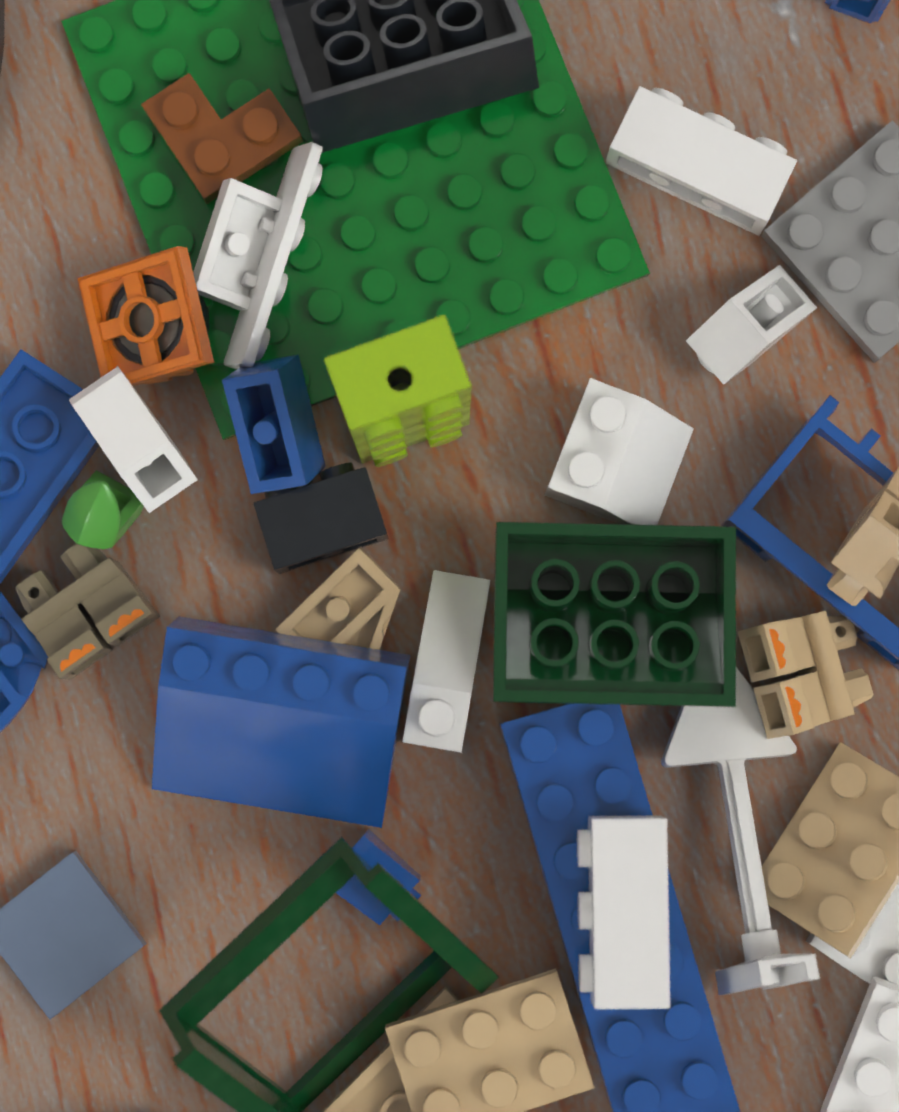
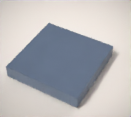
(65, 934)

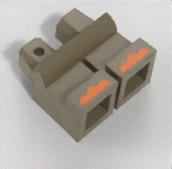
(61, 618)

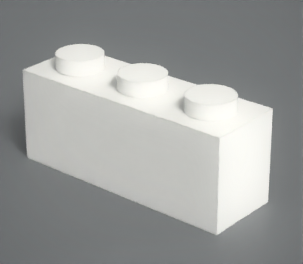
(701, 159)
(625, 912)

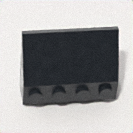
(400, 62)

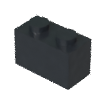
(320, 518)

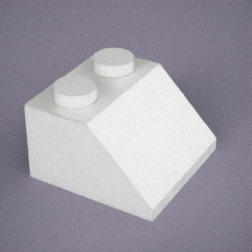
(619, 457)

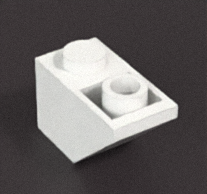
(133, 439)

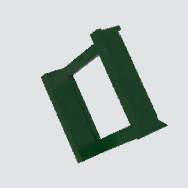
(238, 1081)

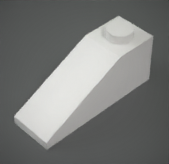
(446, 661)

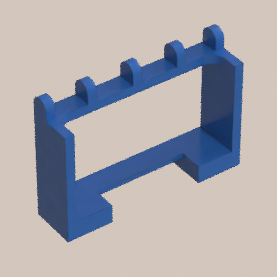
(771, 543)

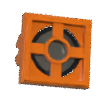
(148, 315)

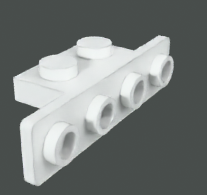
(249, 250)

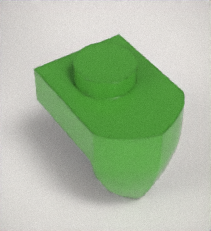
(100, 512)

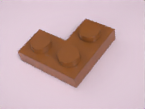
(216, 147)

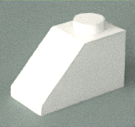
(750, 324)

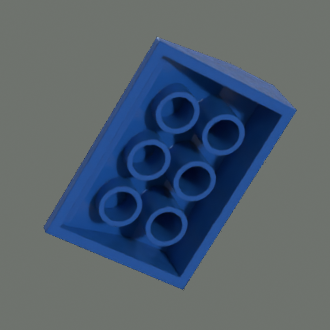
(277, 721)

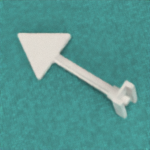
(728, 739)

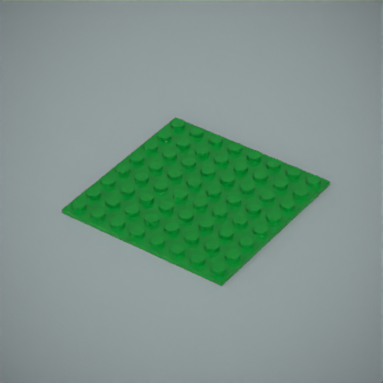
(451, 217)

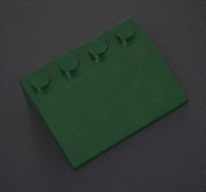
(614, 614)

